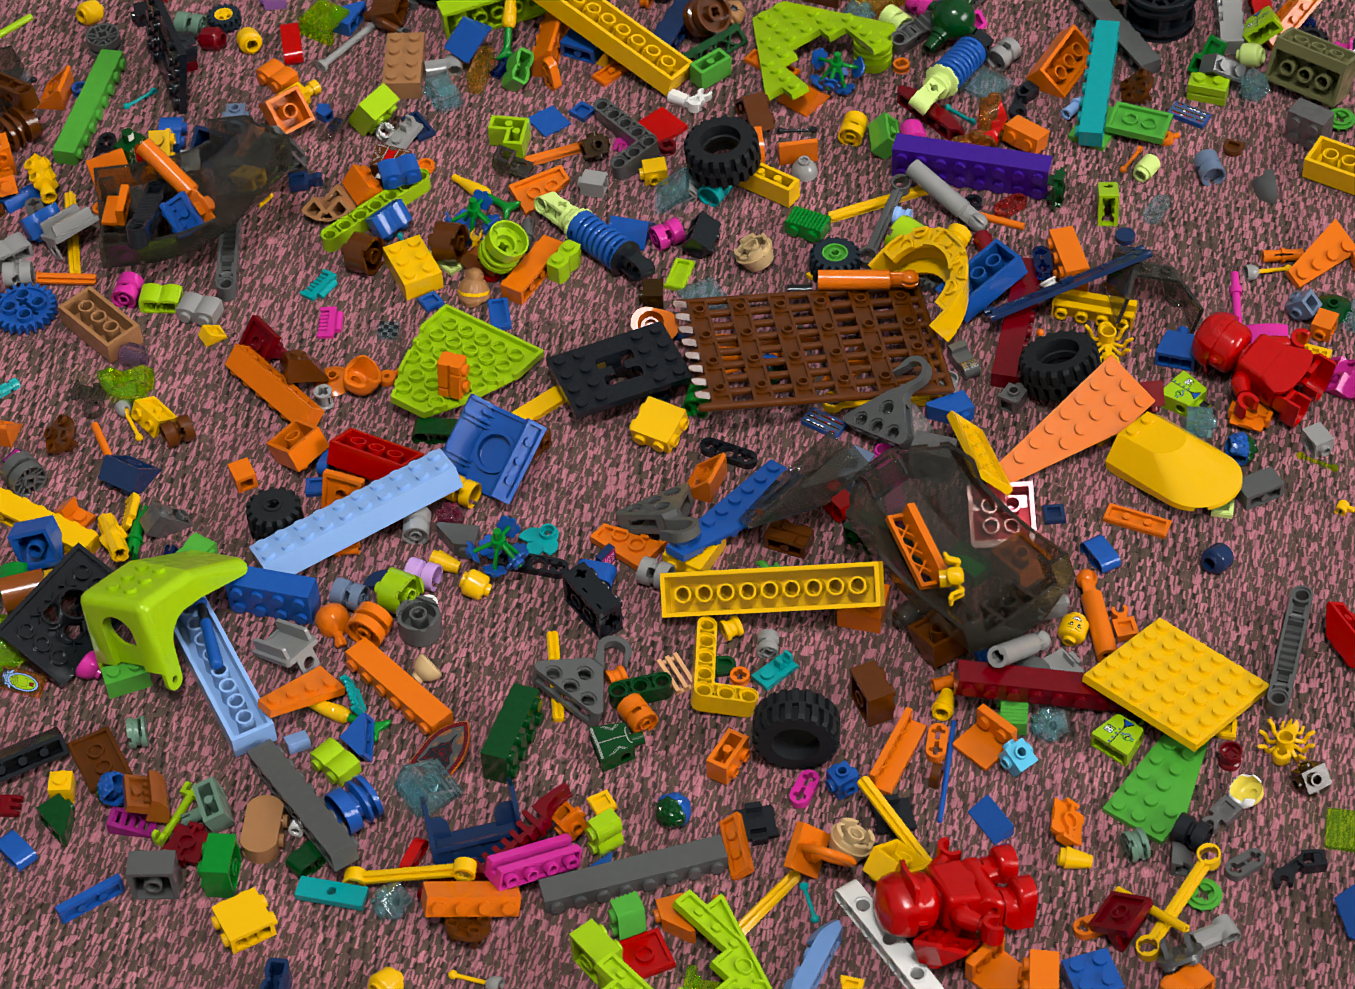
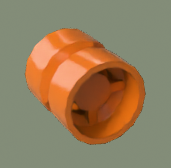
(637, 713)

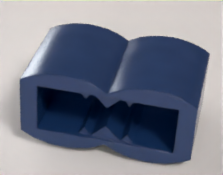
(277, 974)

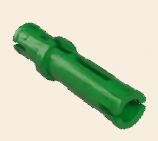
(135, 537)

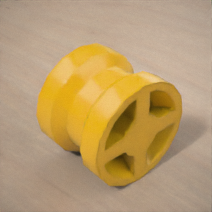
(731, 628)

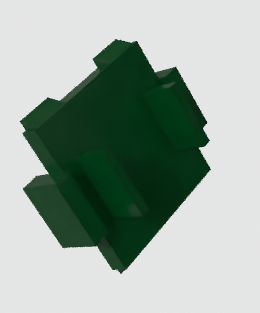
(1056, 195)

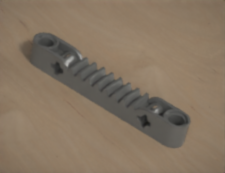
(915, 32)
(228, 263)
(1289, 651)

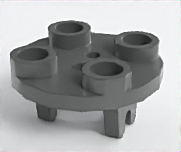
(1180, 954)

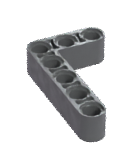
(640, 141)

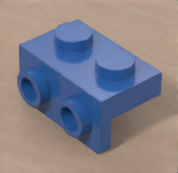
(181, 213)

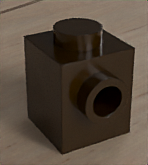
(652, 293)

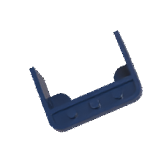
(474, 840)

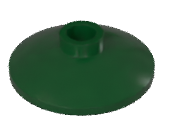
(1336, 304)

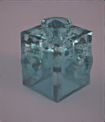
(860, 9)
(1254, 85)
(1200, 421)
(1049, 723)
(390, 901)

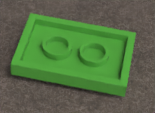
(1139, 122)

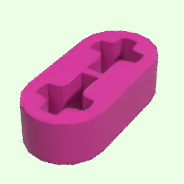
(808, 790)

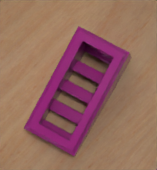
(129, 830)

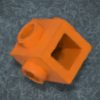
(572, 823)

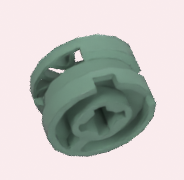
(134, 734)
(1135, 845)

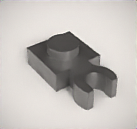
(1223, 812)

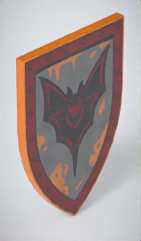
(446, 745)

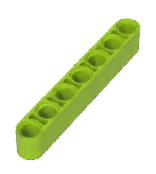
(340, 231)

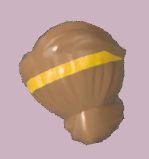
(473, 289)

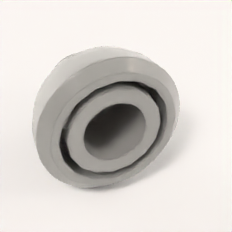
(804, 169)

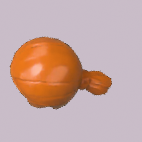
(331, 622)

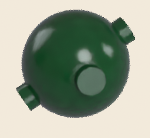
(949, 22)

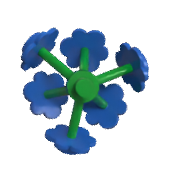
(837, 71)
(478, 201)
(494, 544)

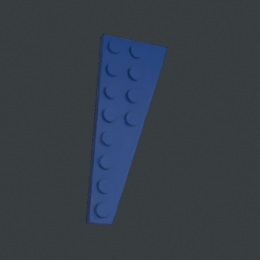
(723, 518)

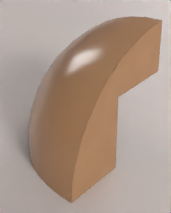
(332, 206)

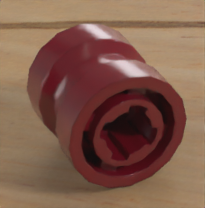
(1230, 756)

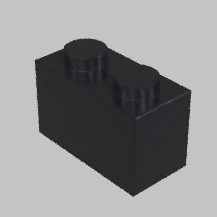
(701, 235)

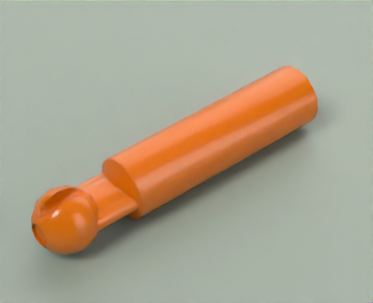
(167, 168)
(866, 279)
(1096, 614)

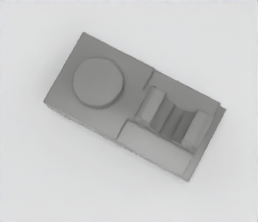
(405, 133)

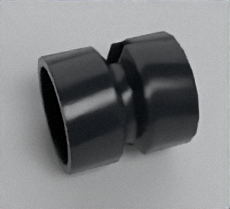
(1190, 831)

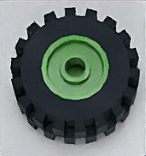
(833, 255)

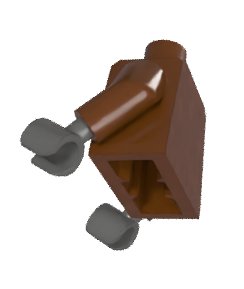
(390, 14)

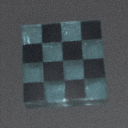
(388, 330)

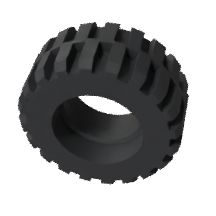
(719, 135)
(1058, 364)
(796, 729)

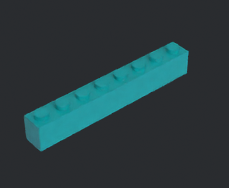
(1099, 83)

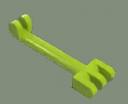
(161, 838)

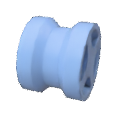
(898, 211)

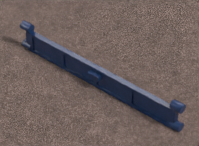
(1068, 283)

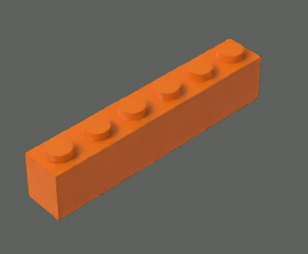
(272, 386)
(398, 687)

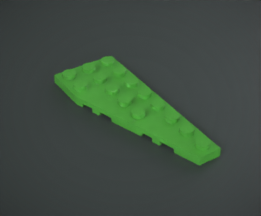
(1158, 789)

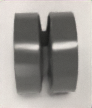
(103, 37)
(23, 472)

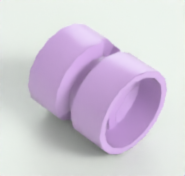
(428, 571)

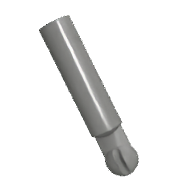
(946, 196)
(1018, 648)

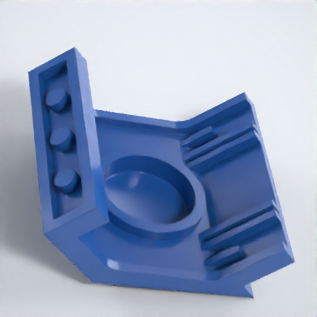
(493, 447)

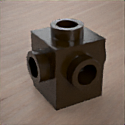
(588, 147)
(1310, 777)

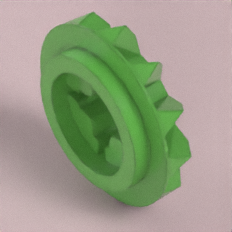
(1345, 115)
(1213, 898)

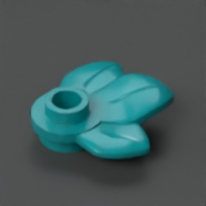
(540, 542)

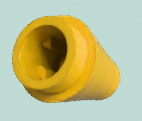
(448, 562)
(944, 705)
(1073, 859)

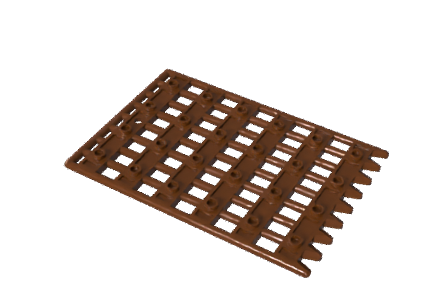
(792, 349)

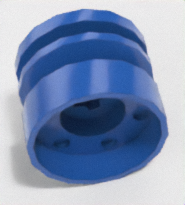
(355, 803)

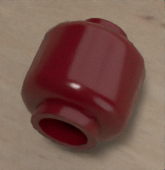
(211, 38)

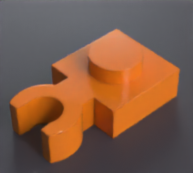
(1123, 626)

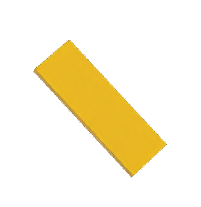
(978, 447)

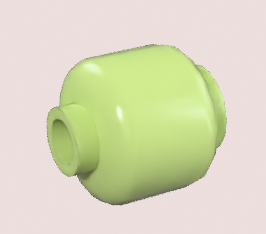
(1251, 55)

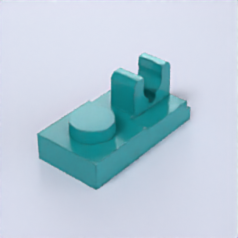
(775, 671)

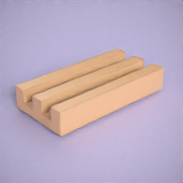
(669, 660)

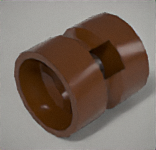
(170, 433)

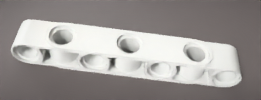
(900, 955)

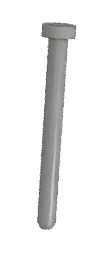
(322, 65)

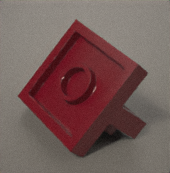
(262, 339)
(1121, 917)

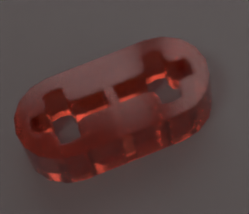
(1010, 205)

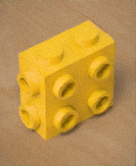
(659, 425)
(244, 920)

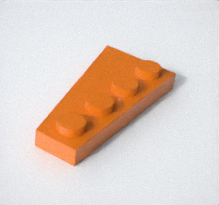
(1325, 253)
(302, 692)

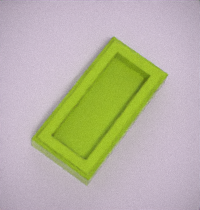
(679, 274)

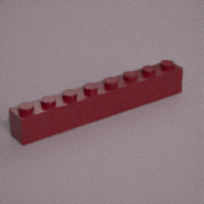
(1015, 331)
(1029, 686)

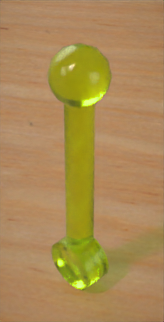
(1301, 455)

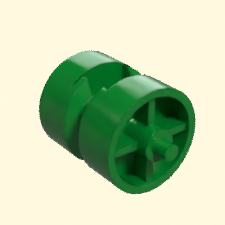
(691, 403)

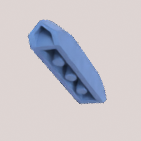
(817, 957)

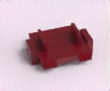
(187, 842)

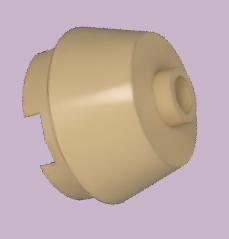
(755, 252)
(851, 839)

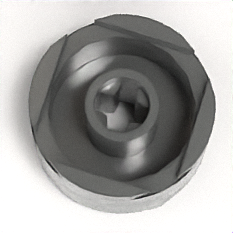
(419, 621)

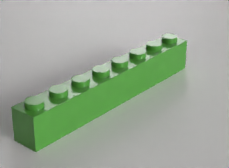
(89, 107)

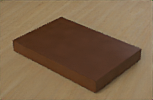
(97, 755)

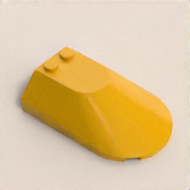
(1174, 464)

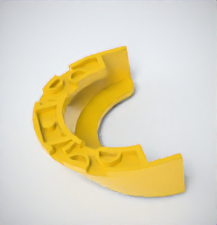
(934, 253)

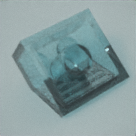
(427, 780)

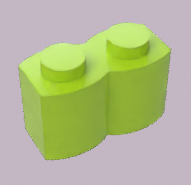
(564, 261)
(159, 298)
(334, 762)
(604, 833)

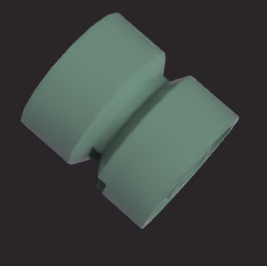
(189, 22)

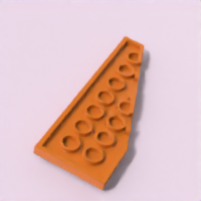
(1088, 415)

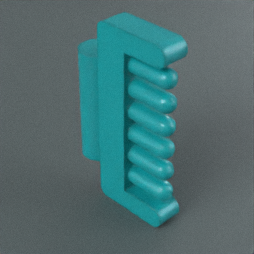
(321, 286)
(358, 705)

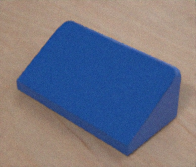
(17, 201)
(991, 820)

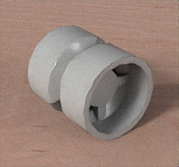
(1004, 53)
(17, 273)
(417, 527)
(650, 569)

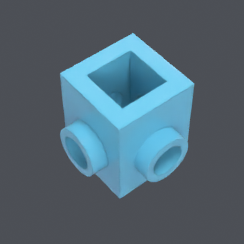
(1017, 756)

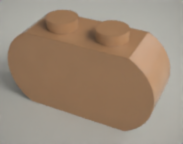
(264, 829)

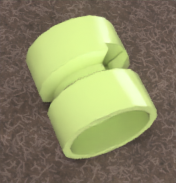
(894, 15)

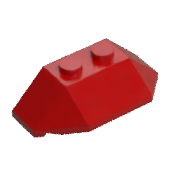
(1341, 630)
(942, 946)

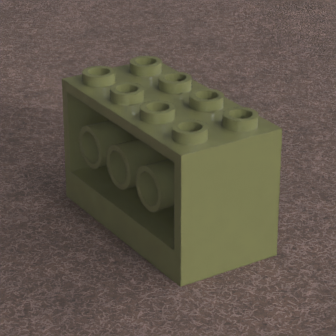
(1311, 67)

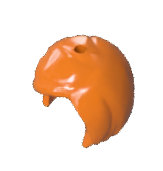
(362, 376)

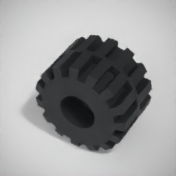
(272, 511)

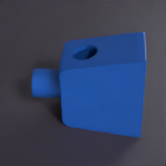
(1175, 350)

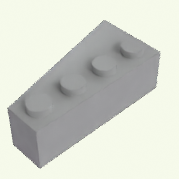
(1229, 23)

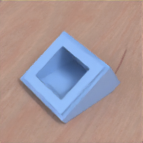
(297, 742)

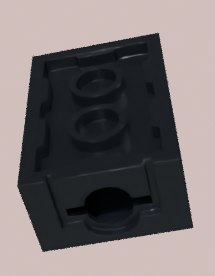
(593, 600)

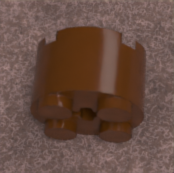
(448, 241)
(363, 253)

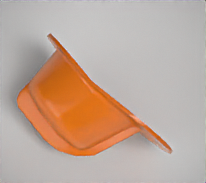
(649, 315)

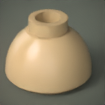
(425, 670)

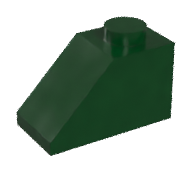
(58, 818)

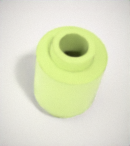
(1146, 167)

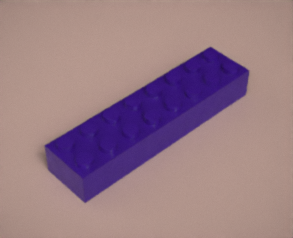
(975, 165)

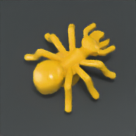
(1107, 340)
(952, 578)
(1286, 742)

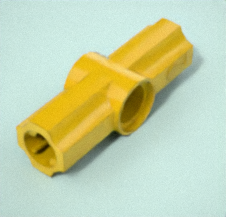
(113, 537)

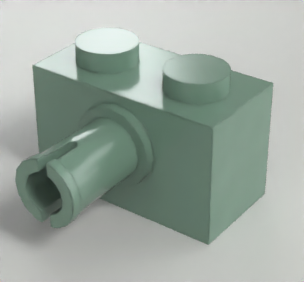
(212, 806)

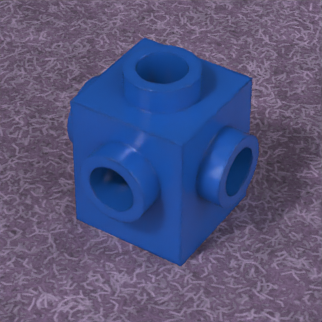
(842, 780)

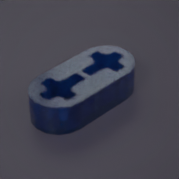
(1046, 262)

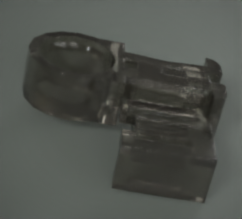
(91, 397)

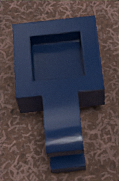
(302, 180)

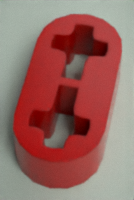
(414, 853)

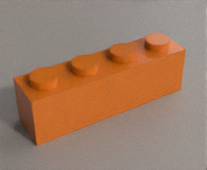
(530, 271)
(469, 899)

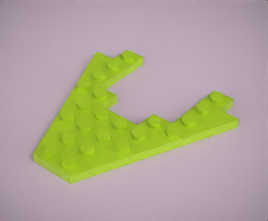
(793, 25)
(716, 921)

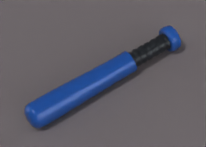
(211, 645)

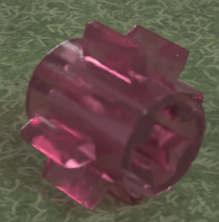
(450, 513)

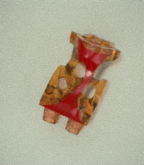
(991, 122)

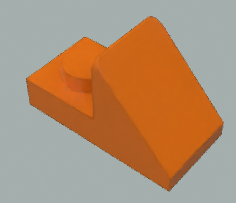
(70, 510)

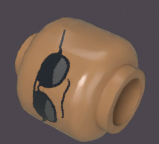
(738, 12)

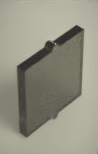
(336, 124)

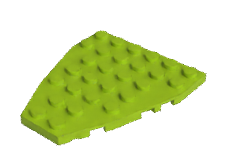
(492, 354)

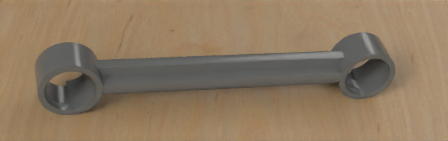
(885, 218)

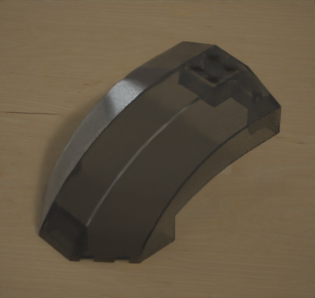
(233, 168)
(1007, 566)

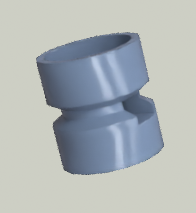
(1209, 167)
(348, 594)

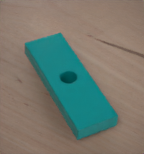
(319, 891)

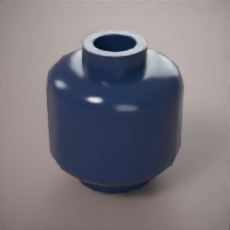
(1217, 558)

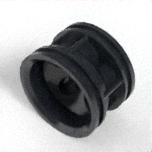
(1160, 19)

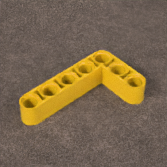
(707, 694)

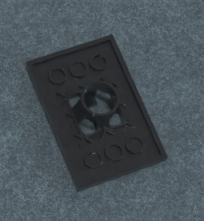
(173, 62)
(588, 387)
(43, 641)

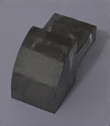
(507, 163)

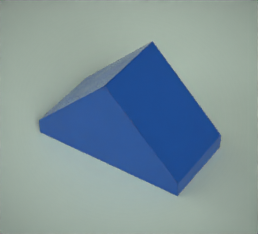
(361, 736)

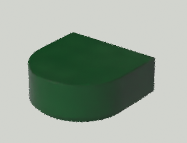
(724, 665)

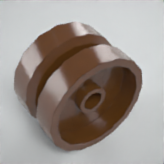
(706, 17)

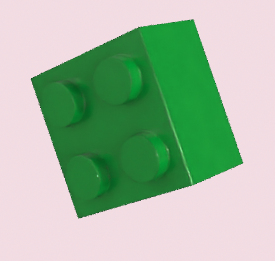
(220, 865)

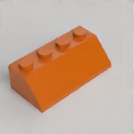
(548, 42)
(1056, 69)

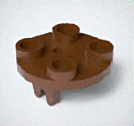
(1137, 87)
(60, 435)
(468, 929)

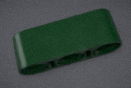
(432, 430)
(651, 687)
(305, 860)

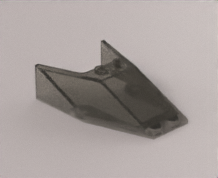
(1121, 282)
(808, 482)

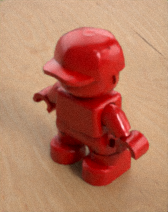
(1263, 369)
(958, 895)

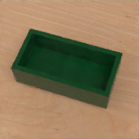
(512, 733)

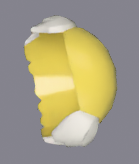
(1246, 790)

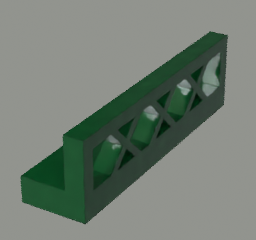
(720, 37)

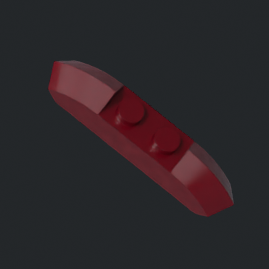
(935, 117)

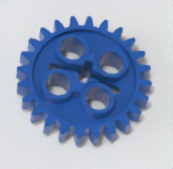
(27, 308)

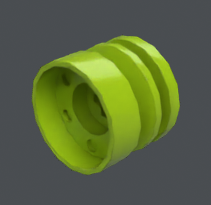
(874, 63)
(503, 246)

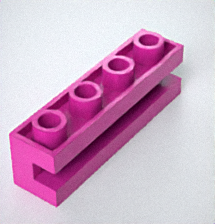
(532, 862)

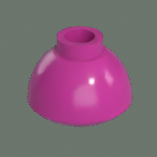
(88, 667)

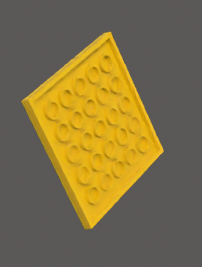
(1176, 684)

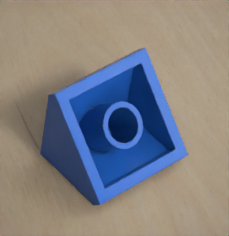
(467, 38)
(633, 229)

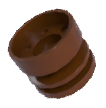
(20, 127)

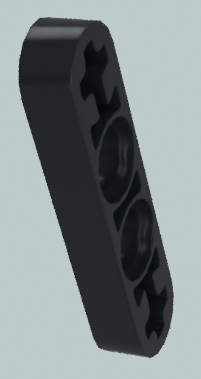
(532, 559)

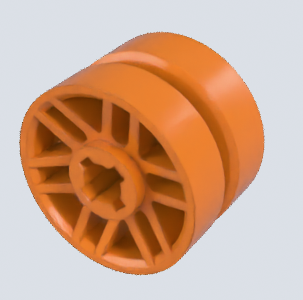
(370, 622)

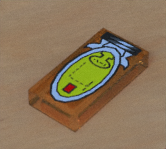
(22, 681)

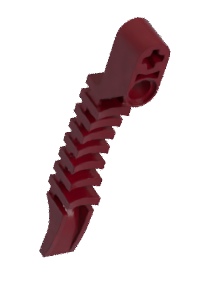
(545, 810)

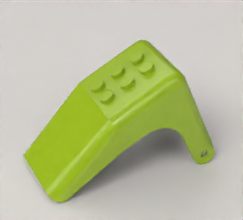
(149, 600)

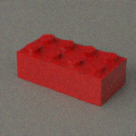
(368, 454)

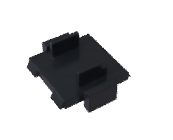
(902, 807)
(759, 822)

